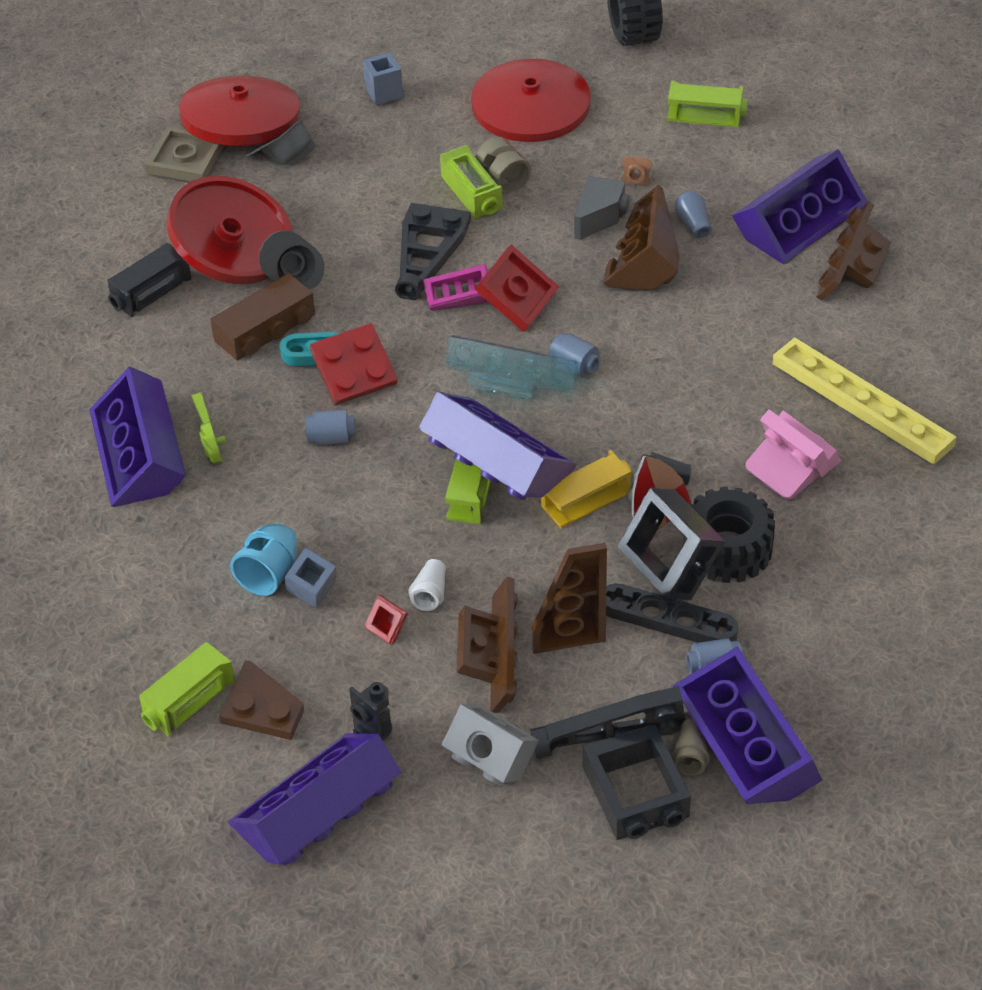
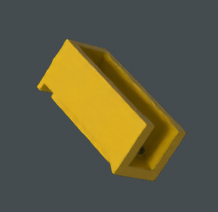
(588, 490)

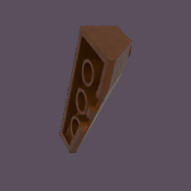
(648, 247)
(575, 602)

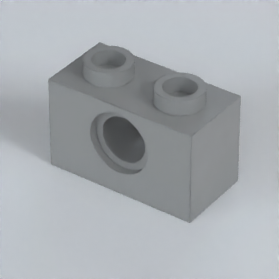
(510, 744)

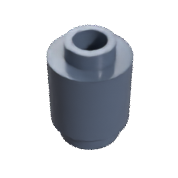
(576, 349)
(330, 427)
(708, 651)

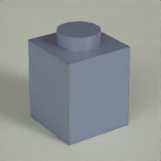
(383, 78)
(310, 577)

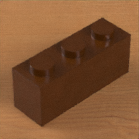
(263, 316)

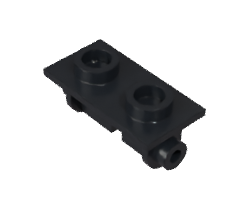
(371, 710)

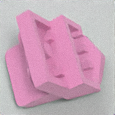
(790, 456)

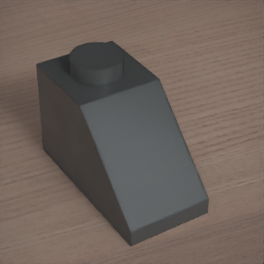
(600, 206)

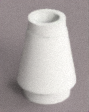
(429, 586)

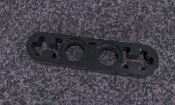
(670, 611)

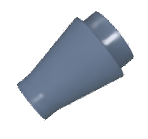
(693, 212)

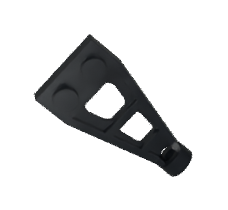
(429, 221)
(660, 708)

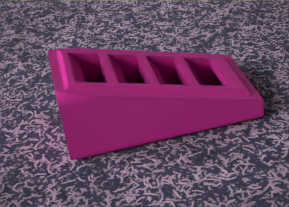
(455, 278)

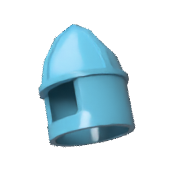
(265, 559)

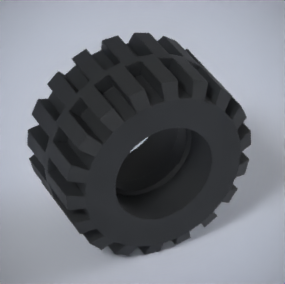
(636, 20)
(740, 514)

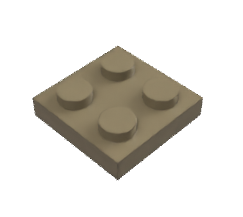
(182, 156)

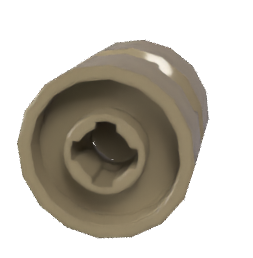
(504, 164)

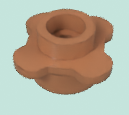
(639, 163)

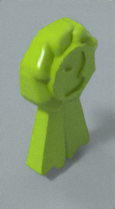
(207, 435)

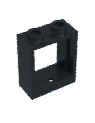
(700, 547)
(626, 751)

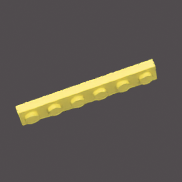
(864, 401)

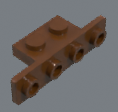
(858, 253)
(488, 645)

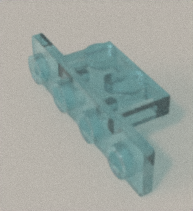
(509, 369)

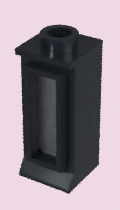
(148, 279)

